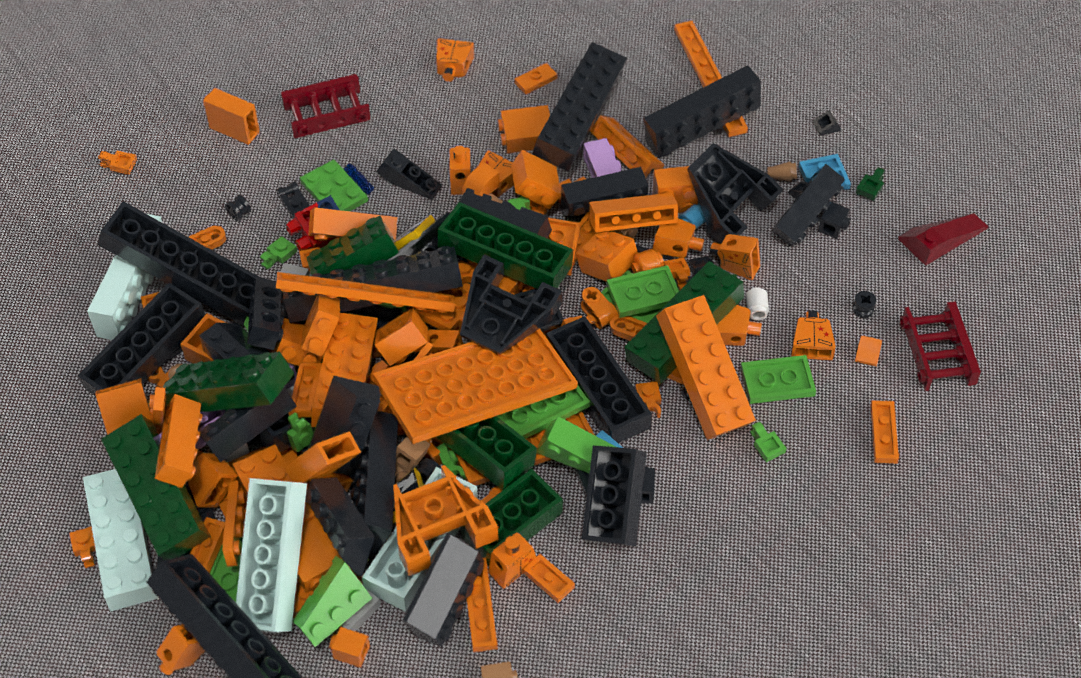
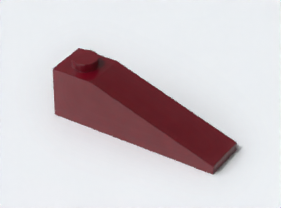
(938, 238)

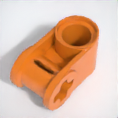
(597, 305)

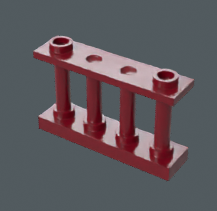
(321, 92)
(956, 334)

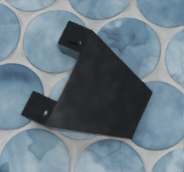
(723, 184)
(509, 318)

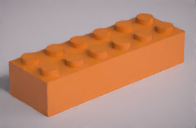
(346, 355)
(705, 367)

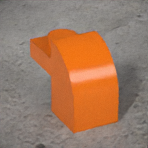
(482, 180)

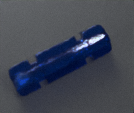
(359, 179)

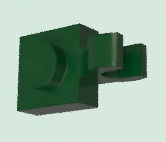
(871, 185)

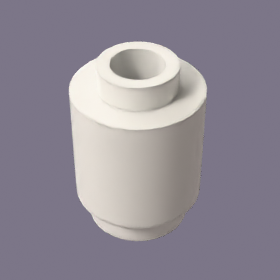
(758, 303)

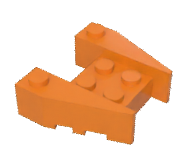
(435, 511)

